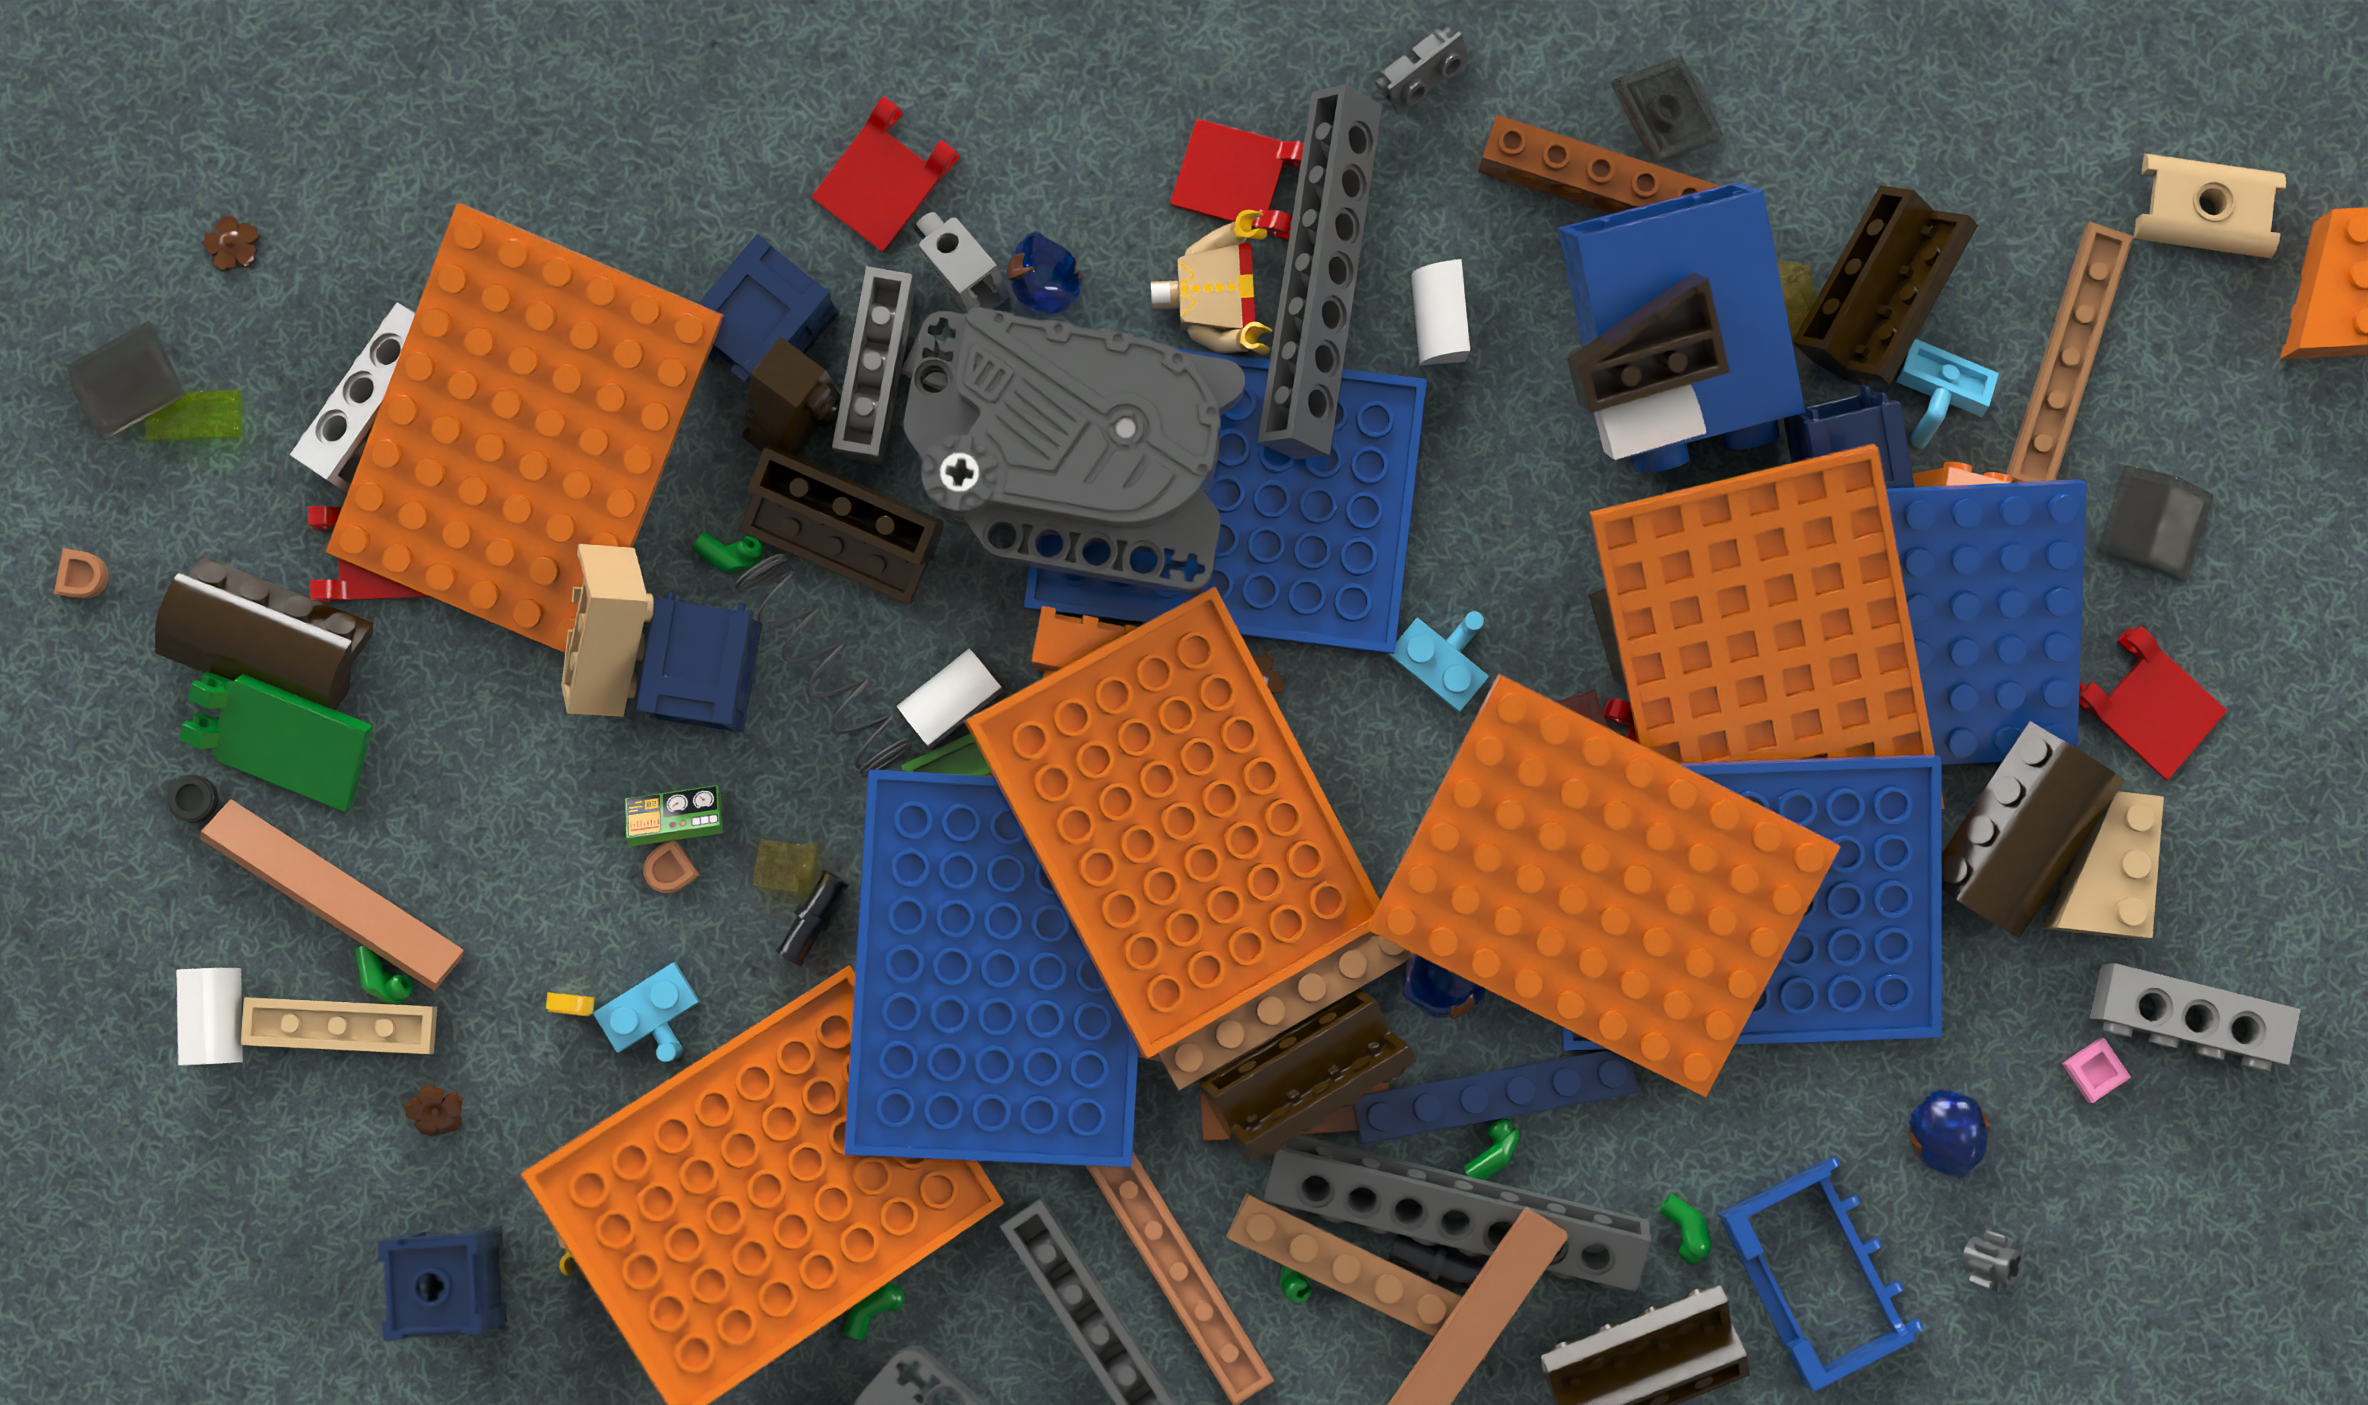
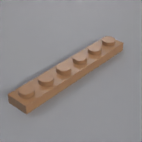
(1281, 1007)
(1342, 1265)

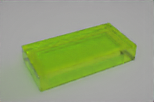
(198, 417)

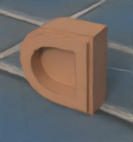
(80, 575)
(669, 868)

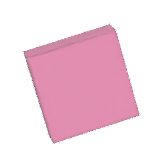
(2096, 1070)

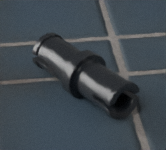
(812, 917)
(1435, 1261)

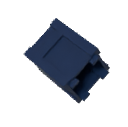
(765, 300)
(1853, 424)
(699, 664)
(470, 1277)

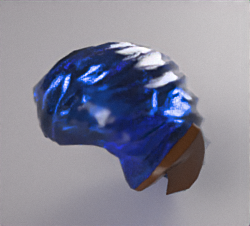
(1044, 274)
(1439, 990)
(1949, 1132)

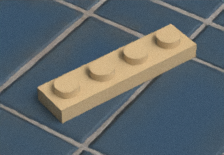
(338, 1025)

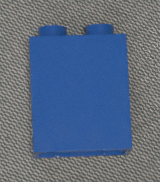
(1726, 236)

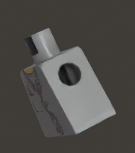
(960, 263)

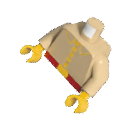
(1217, 289)

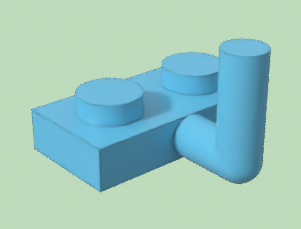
(1947, 381)
(1439, 661)
(647, 1011)

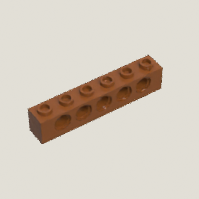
(1579, 169)

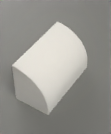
(1440, 313)
(1650, 422)
(950, 698)
(209, 1016)

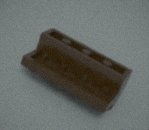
(1883, 286)
(840, 524)
(251, 627)
(2026, 828)
(1306, 1075)
(1652, 1359)

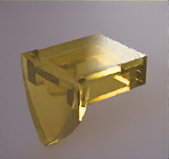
(1797, 292)
(787, 866)

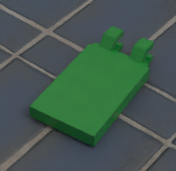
(280, 737)

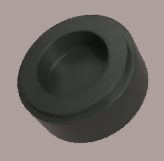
(192, 798)

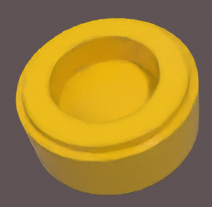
(570, 1004)

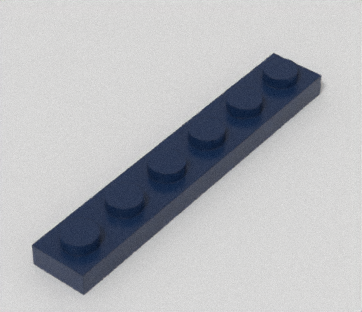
(1493, 1095)

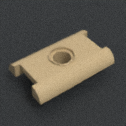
(2241, 202)

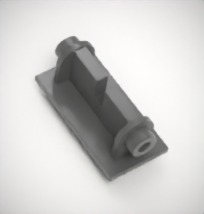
(1439, 58)

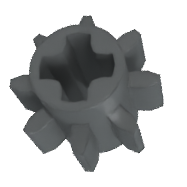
(1992, 1260)

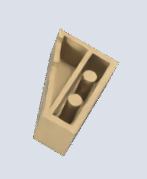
(605, 632)
(2114, 873)

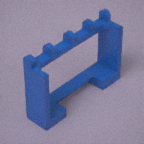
(1798, 1347)

